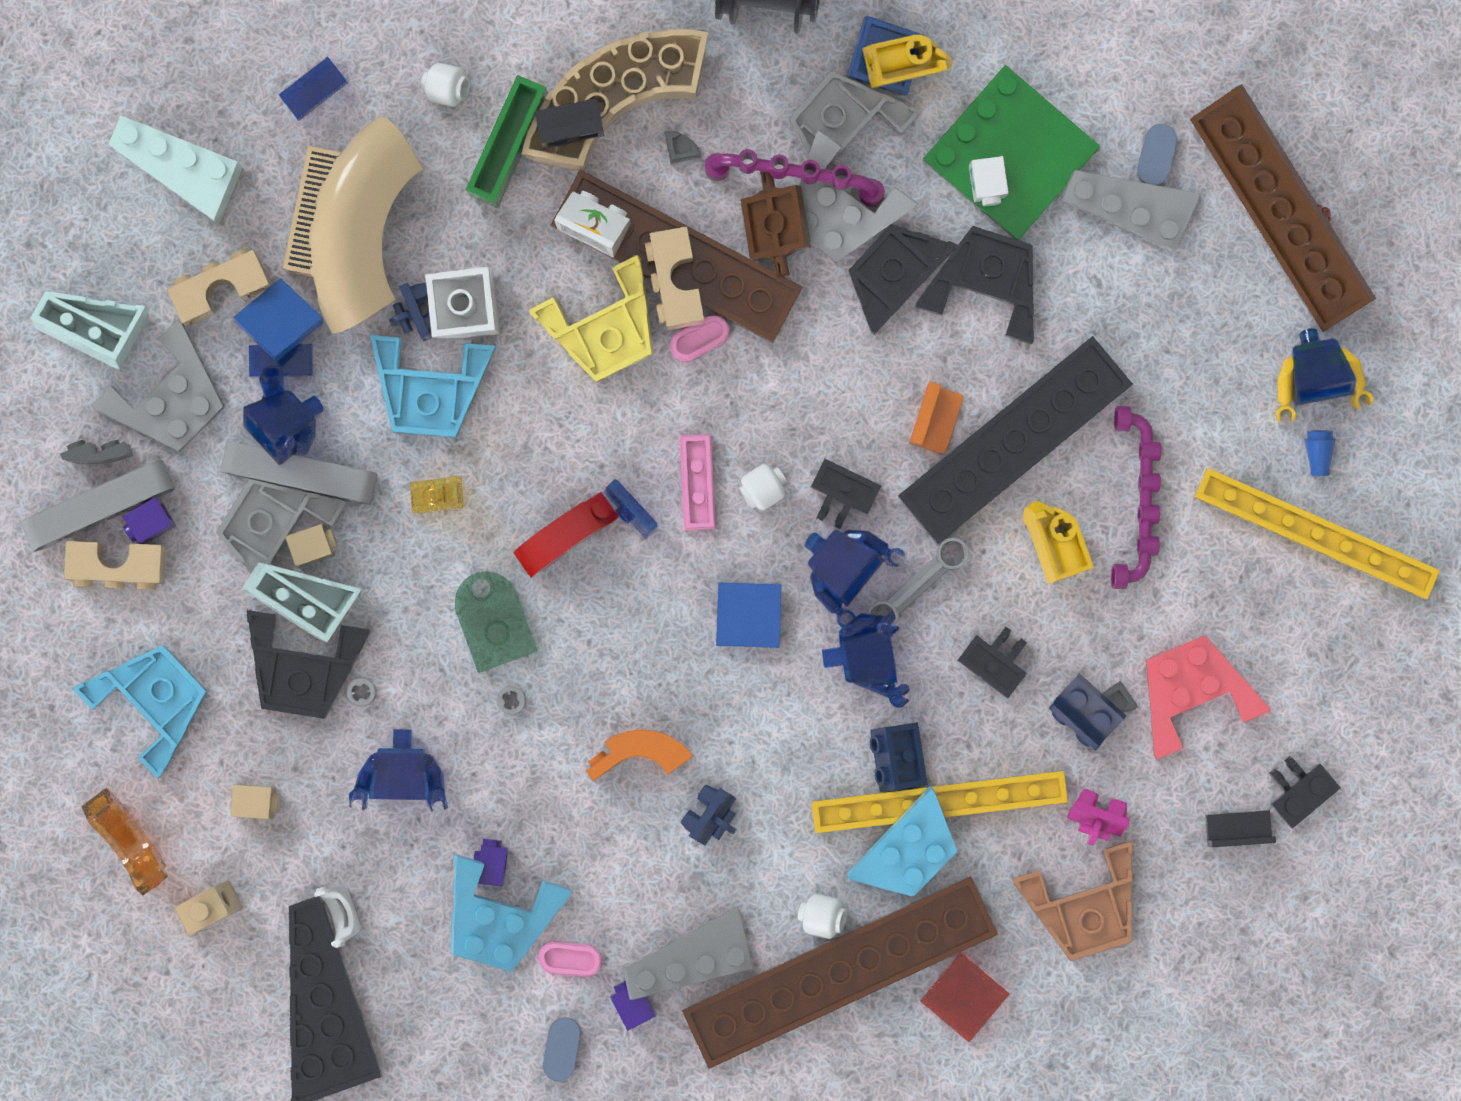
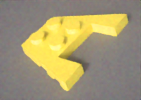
(610, 337)

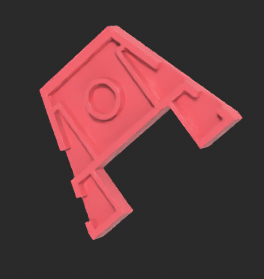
(1188, 679)

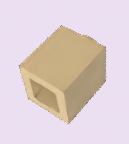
(311, 545)
(254, 801)

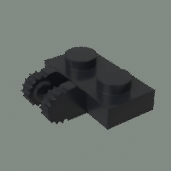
(844, 487)
(992, 665)
(1303, 796)

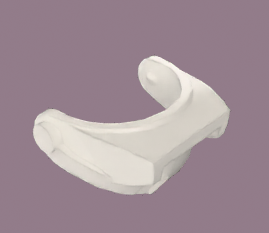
(343, 928)

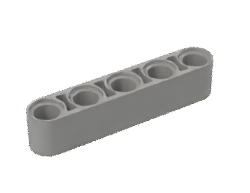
(299, 473)
(96, 504)

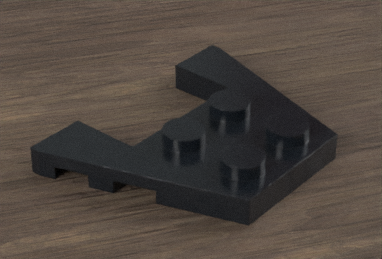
(990, 267)
(299, 680)

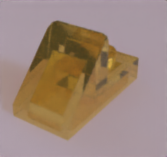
(437, 495)

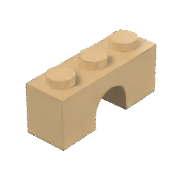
(193, 294)
(678, 306)
(86, 564)

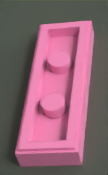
(697, 482)

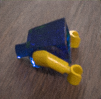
(1319, 373)

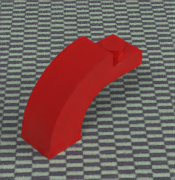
(565, 534)

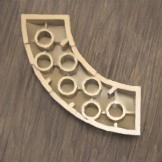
(621, 79)
(352, 221)

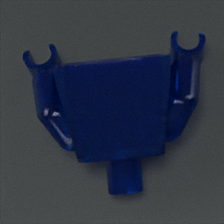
(844, 566)
(869, 656)
(400, 774)

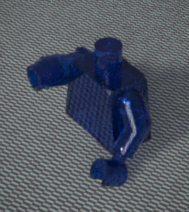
(280, 419)

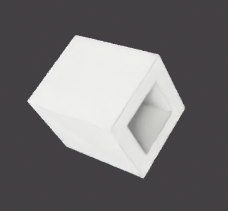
(988, 180)

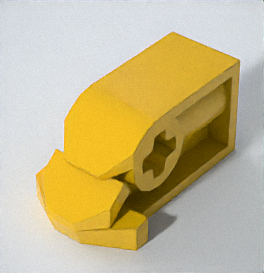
(892, 62)
(1058, 553)

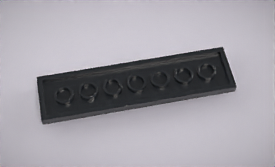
(1015, 440)

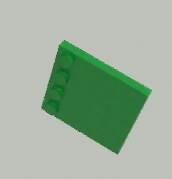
(1031, 135)

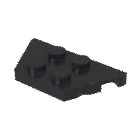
(894, 271)

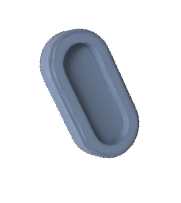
(1156, 154)
(561, 1049)

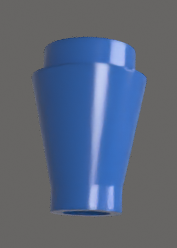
(1320, 450)

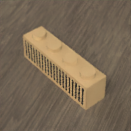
(315, 171)

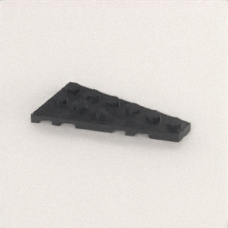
(326, 1024)

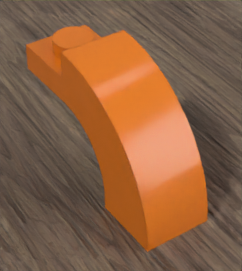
(643, 743)

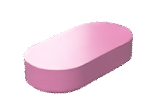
(699, 339)
(570, 959)

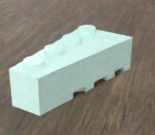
(184, 168)

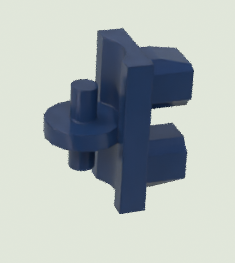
(413, 296)
(715, 818)

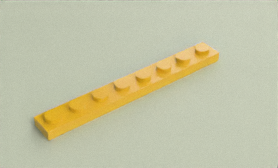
(1316, 533)
(953, 799)

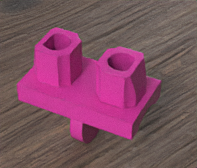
(1096, 821)

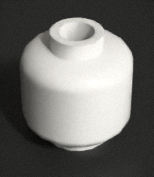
(445, 84)
(763, 487)
(822, 916)

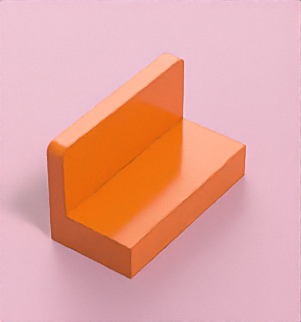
(936, 418)

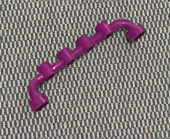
(718, 168)
(1147, 483)

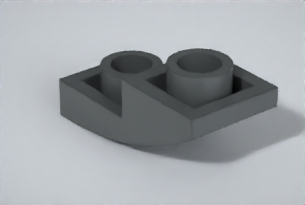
(87, 453)

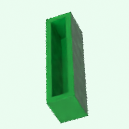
(506, 142)

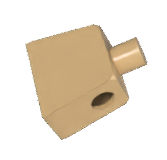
(208, 908)

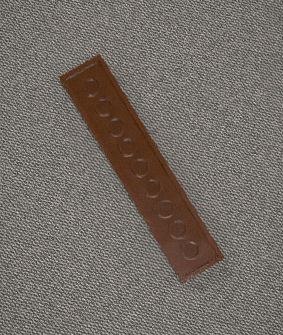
(839, 972)

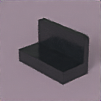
(569, 123)
(1239, 829)

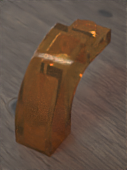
(127, 840)

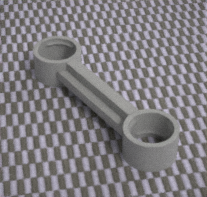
(921, 581)

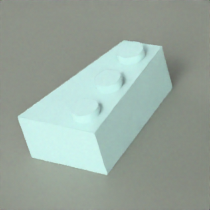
(91, 326)
(303, 599)

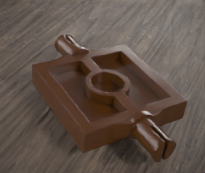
(775, 223)

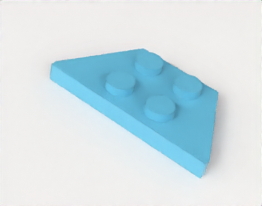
(908, 850)

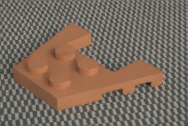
(1091, 918)

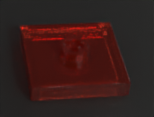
(964, 997)

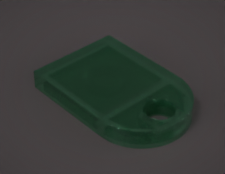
(493, 624)

